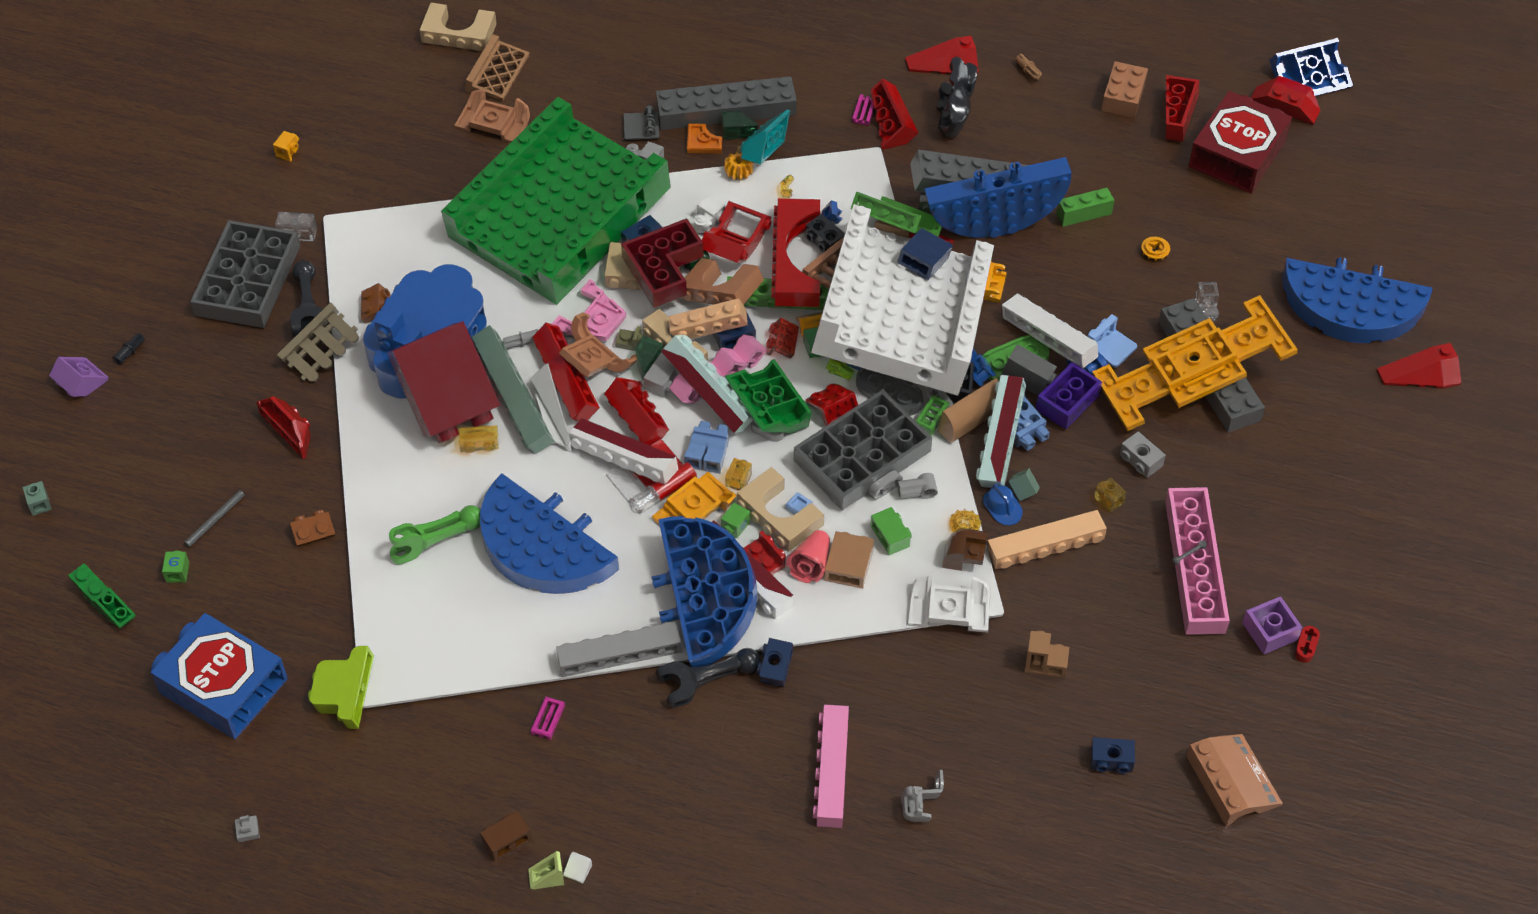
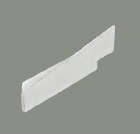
(550, 407)

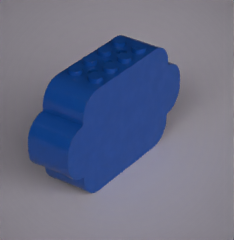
(428, 304)

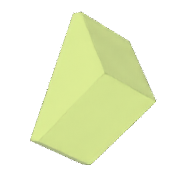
(547, 872)

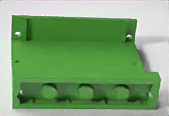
(898, 214)

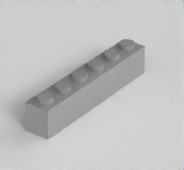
(619, 649)

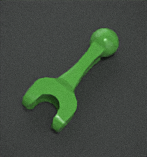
(422, 536)

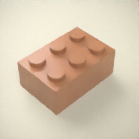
(1124, 89)

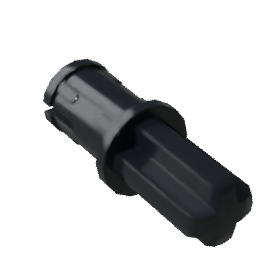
(128, 349)

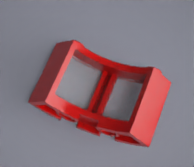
(737, 234)

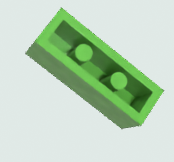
(1085, 207)

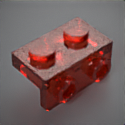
(782, 338)

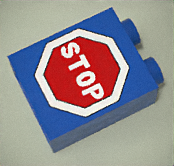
(218, 675)

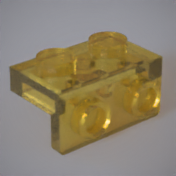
(478, 438)

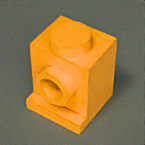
(286, 146)

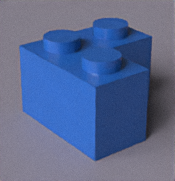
(393, 331)

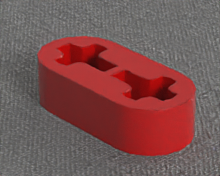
(1311, 645)

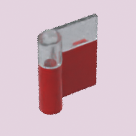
(644, 492)

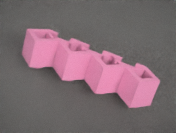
(727, 361)

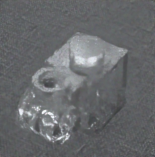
(1207, 298)

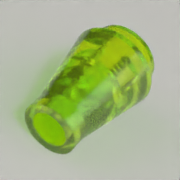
(839, 369)

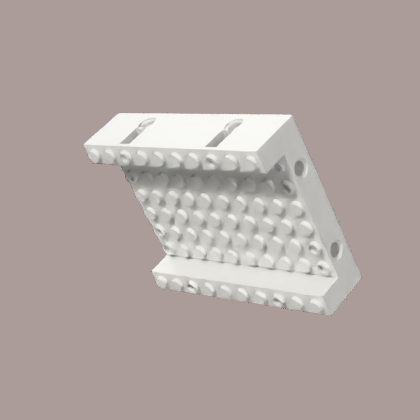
(896, 319)

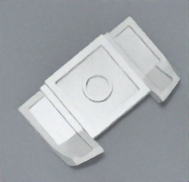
(949, 604)

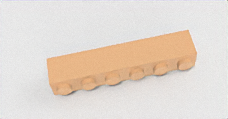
(1046, 539)

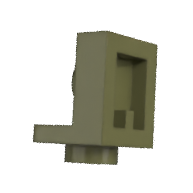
(628, 339)

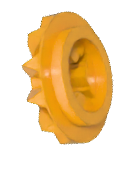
(1152, 243)

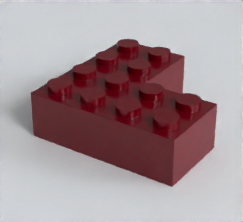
(656, 260)

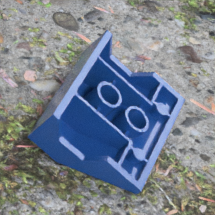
(1313, 66)

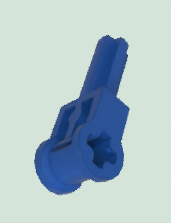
(981, 369)

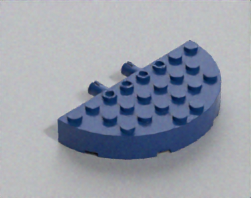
(1001, 200)
(1353, 303)
(537, 544)
(710, 585)

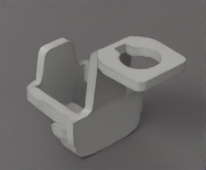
(913, 797)

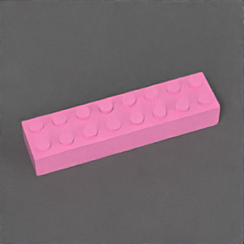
(1200, 572)

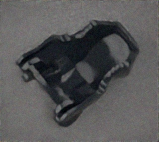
(955, 98)

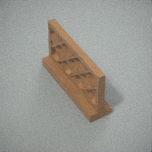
(482, 66)

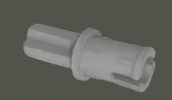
(519, 339)

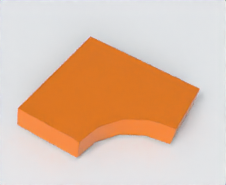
(702, 141)

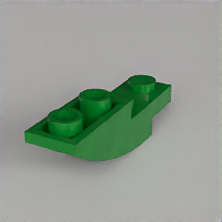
(101, 596)

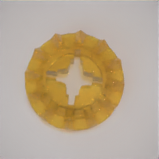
(956, 520)

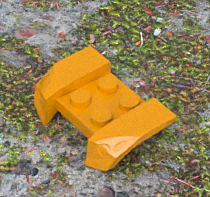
(696, 499)

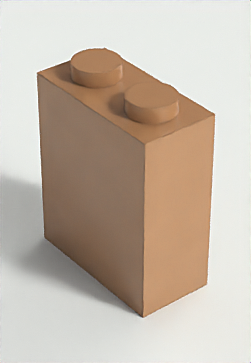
(849, 559)

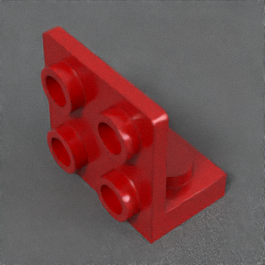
(833, 402)

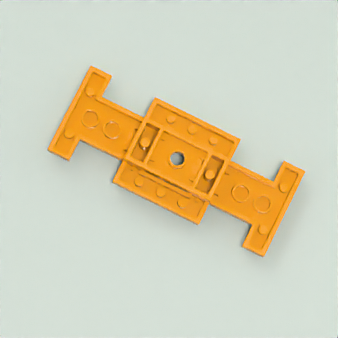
(1171, 367)

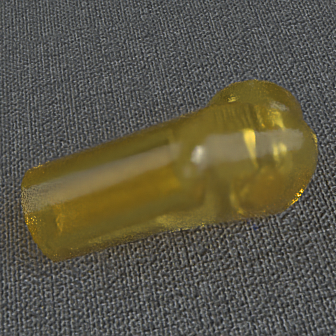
(784, 191)

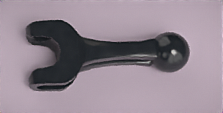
(304, 273)
(692, 678)

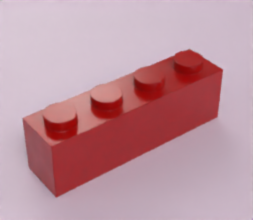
(892, 115)
(636, 410)

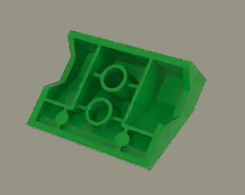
(771, 399)

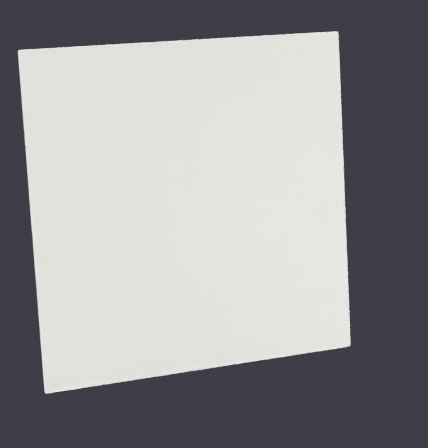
(464, 627)

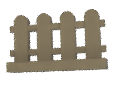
(317, 329)

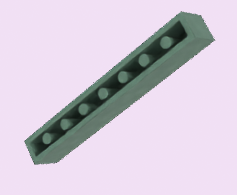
(513, 390)

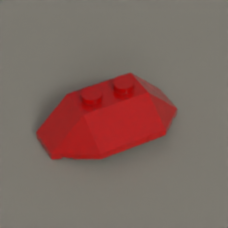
(1290, 97)
(286, 423)

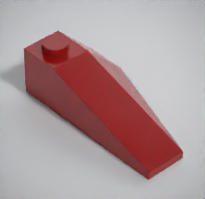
(939, 56)
(1431, 367)

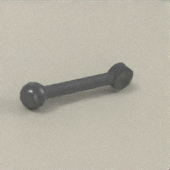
(1202, 545)

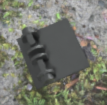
(641, 125)

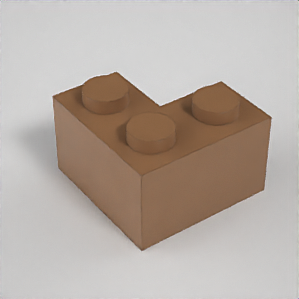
(1044, 657)

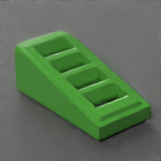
(927, 425)

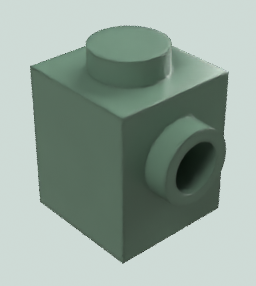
(37, 498)

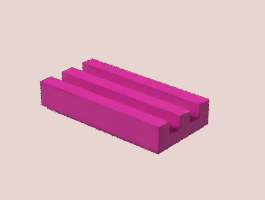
(860, 121)
(543, 732)

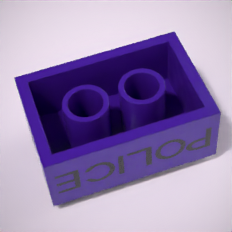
(1068, 395)

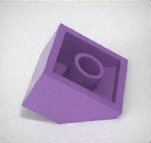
(77, 375)

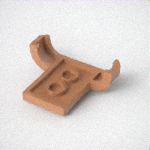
(589, 353)

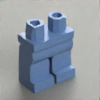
(1030, 426)
(707, 447)

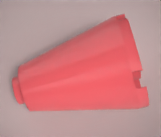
(810, 558)

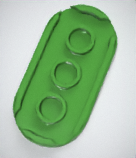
(998, 356)

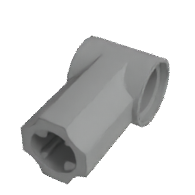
(923, 485)

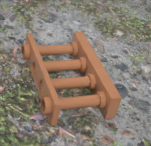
(823, 263)

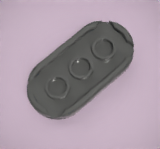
(903, 392)

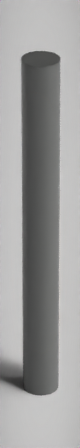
(214, 518)

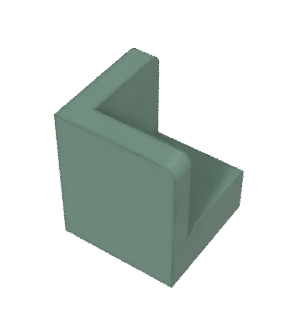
(1024, 484)

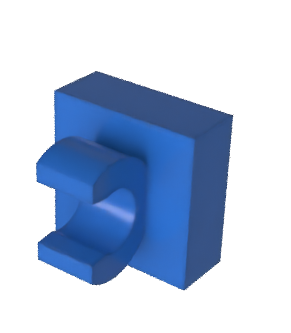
(832, 212)

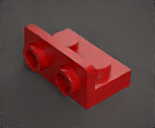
(767, 553)

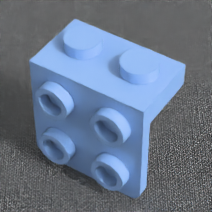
(1111, 343)

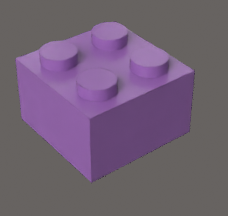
(1272, 625)

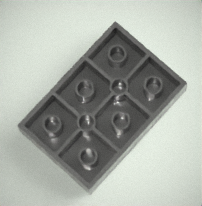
(245, 274)
(862, 448)

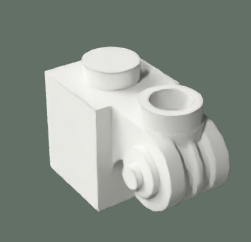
(709, 213)

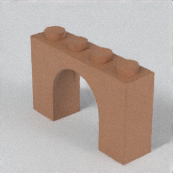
(706, 272)

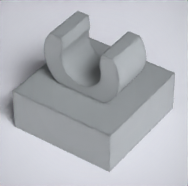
(247, 828)

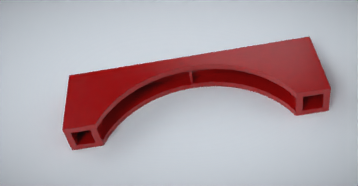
(790, 284)

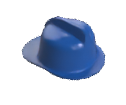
(1003, 505)

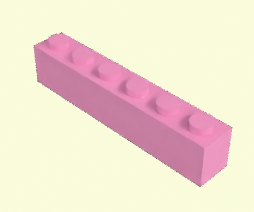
(832, 766)

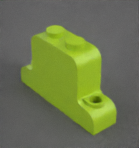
(342, 686)

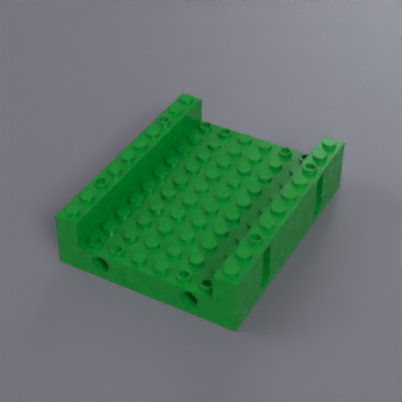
(554, 202)

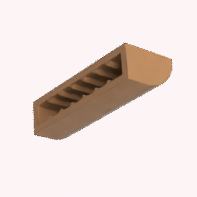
(968, 412)

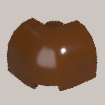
(965, 547)

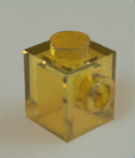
(738, 474)
(1110, 494)

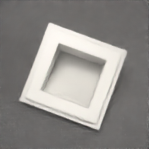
(577, 867)

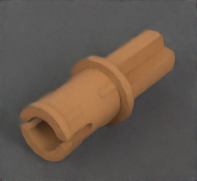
(1028, 67)

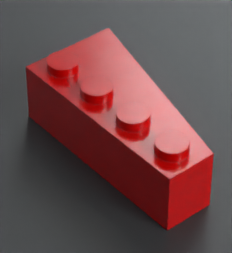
(1180, 104)

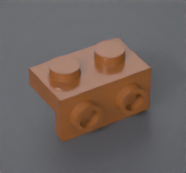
(372, 301)
(312, 528)

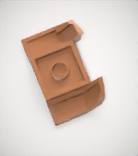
(493, 116)

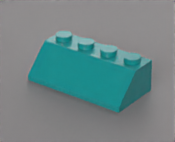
(766, 139)

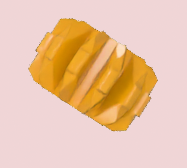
(737, 167)

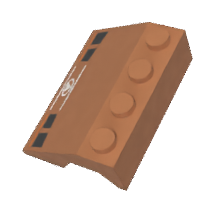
(1232, 777)

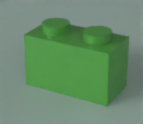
(890, 530)

